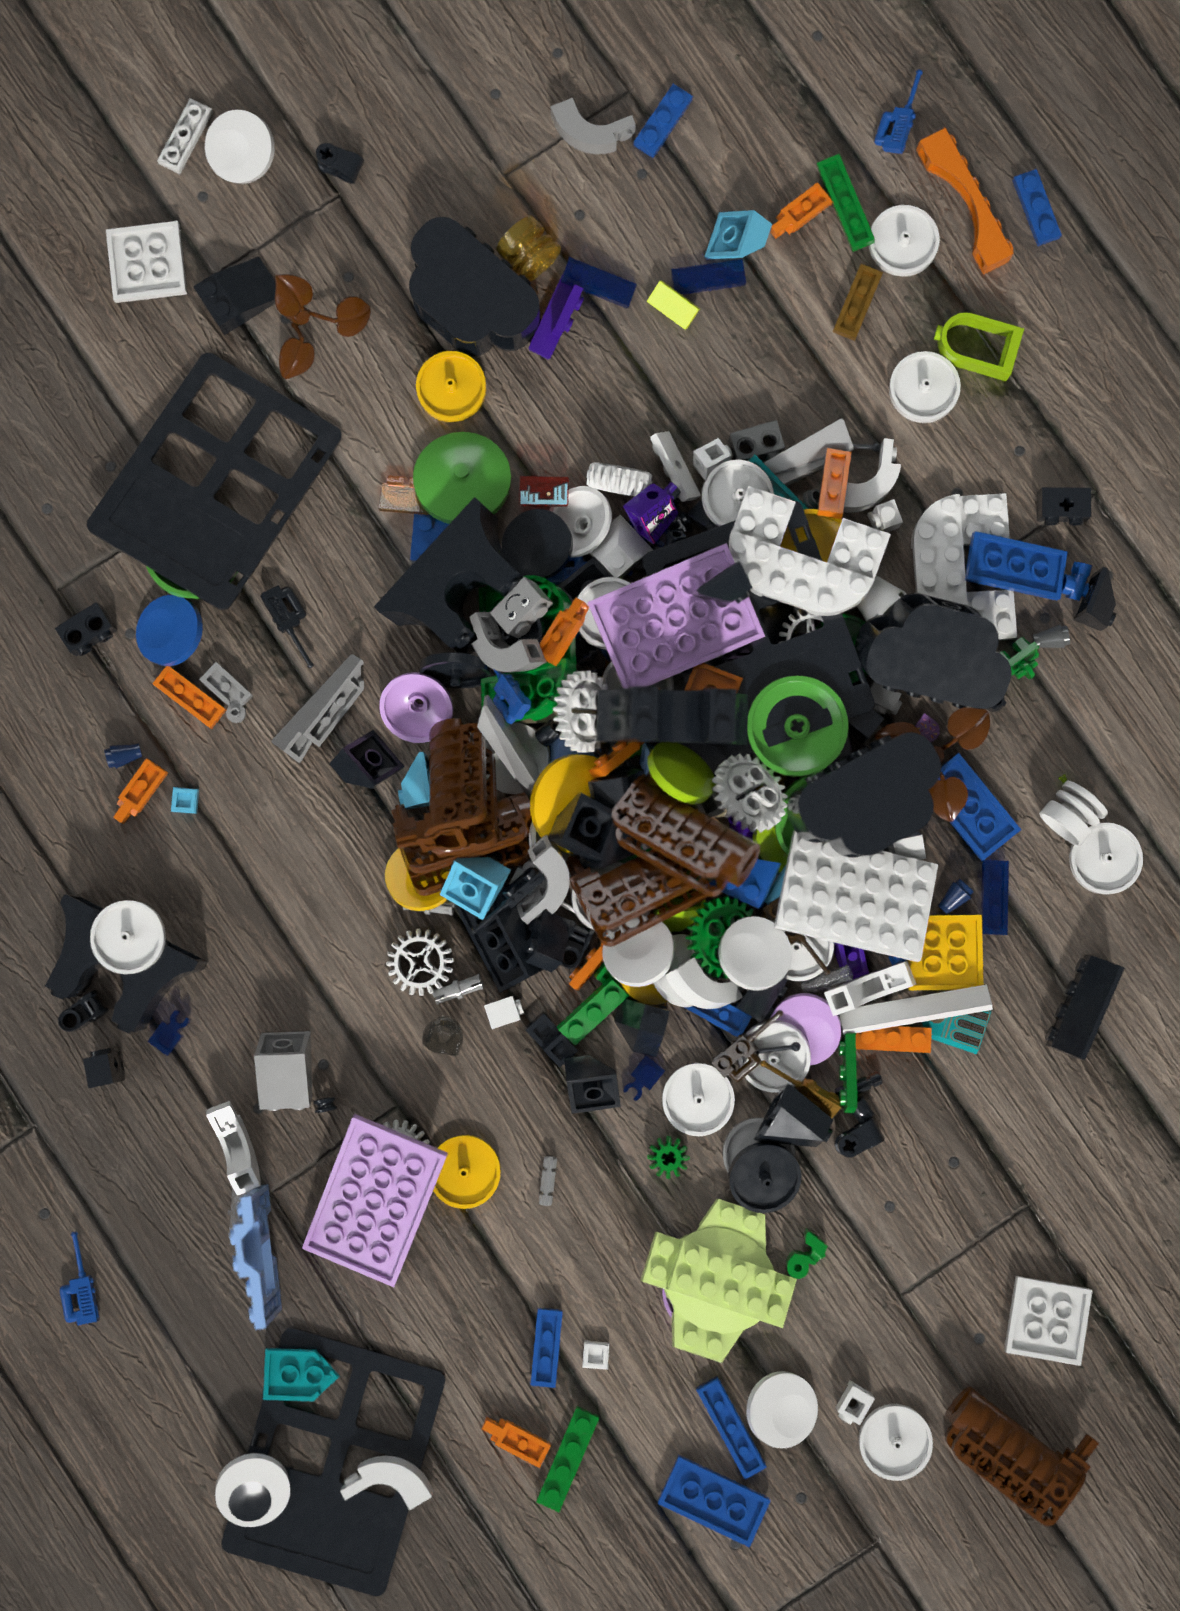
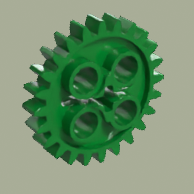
(705, 943)

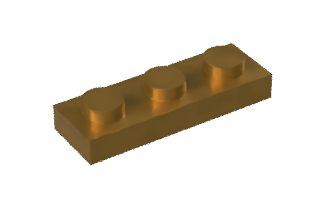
(857, 302)

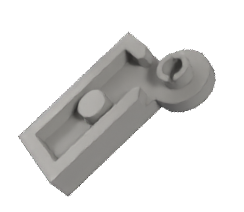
(228, 690)

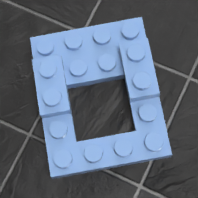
(255, 1257)

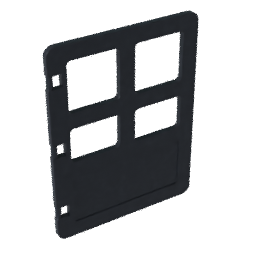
(181, 526)
(820, 654)
(319, 1530)

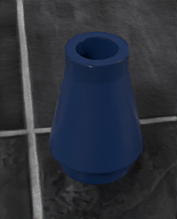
(122, 754)
(955, 896)

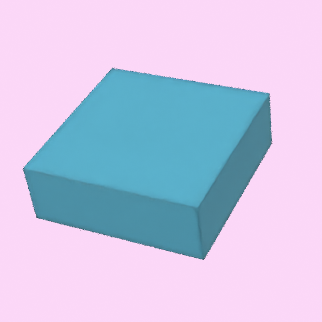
(185, 800)

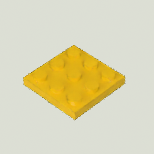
(950, 954)

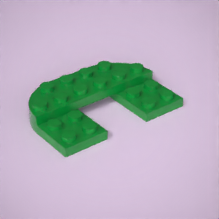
(542, 682)

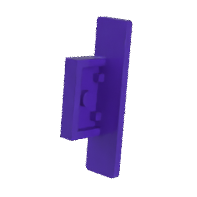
(556, 319)

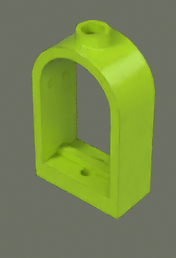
(1013, 338)

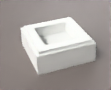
(595, 1355)

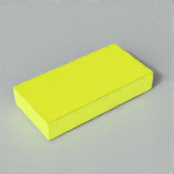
(673, 304)

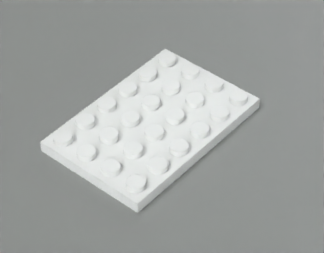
(858, 901)

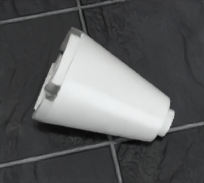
(879, 599)

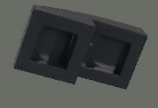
(550, 1039)

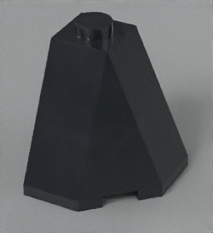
(642, 1025)
(794, 1121)

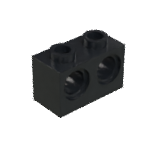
(83, 623)

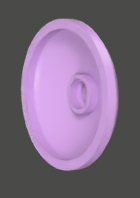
(407, 717)

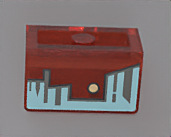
(544, 491)

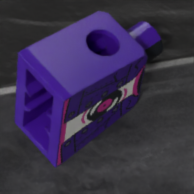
(653, 510)

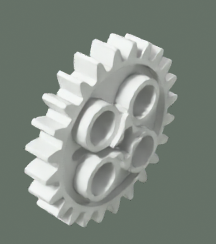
(581, 694)
(758, 809)

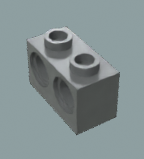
(754, 438)

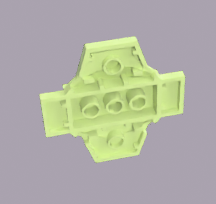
(718, 1280)

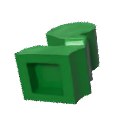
(798, 1261)

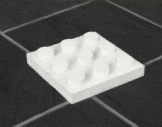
(146, 261)
(1048, 1320)

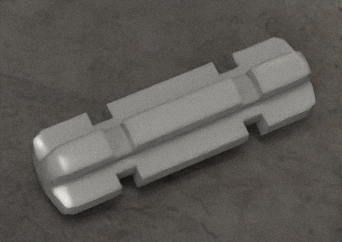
(547, 1181)

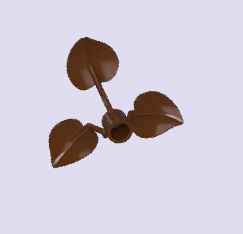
(290, 298)
(967, 727)

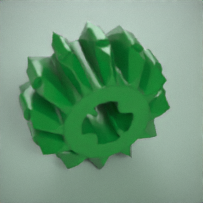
(666, 1148)

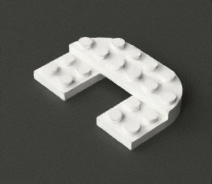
(940, 554)
(797, 578)

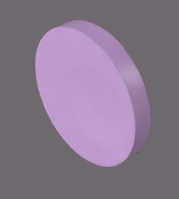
(815, 1020)

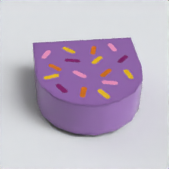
(928, 727)

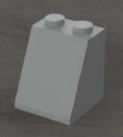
(284, 1070)

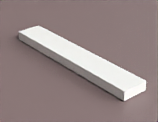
(916, 1009)

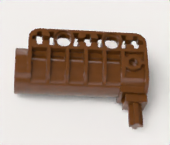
(457, 793)
(513, 834)
(683, 836)
(628, 894)
(1020, 1455)

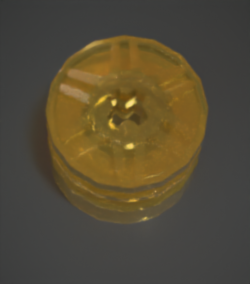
(528, 248)

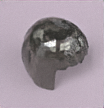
(443, 1036)

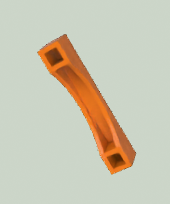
(942, 158)

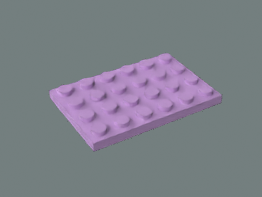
(662, 629)
(374, 1200)

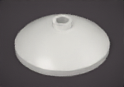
(585, 508)

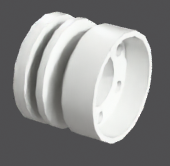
(1077, 808)

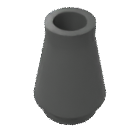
(1053, 637)

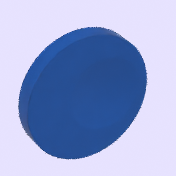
(169, 630)

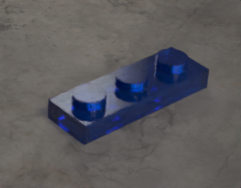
(708, 277)
(598, 282)
(995, 897)

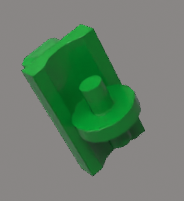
(1024, 660)

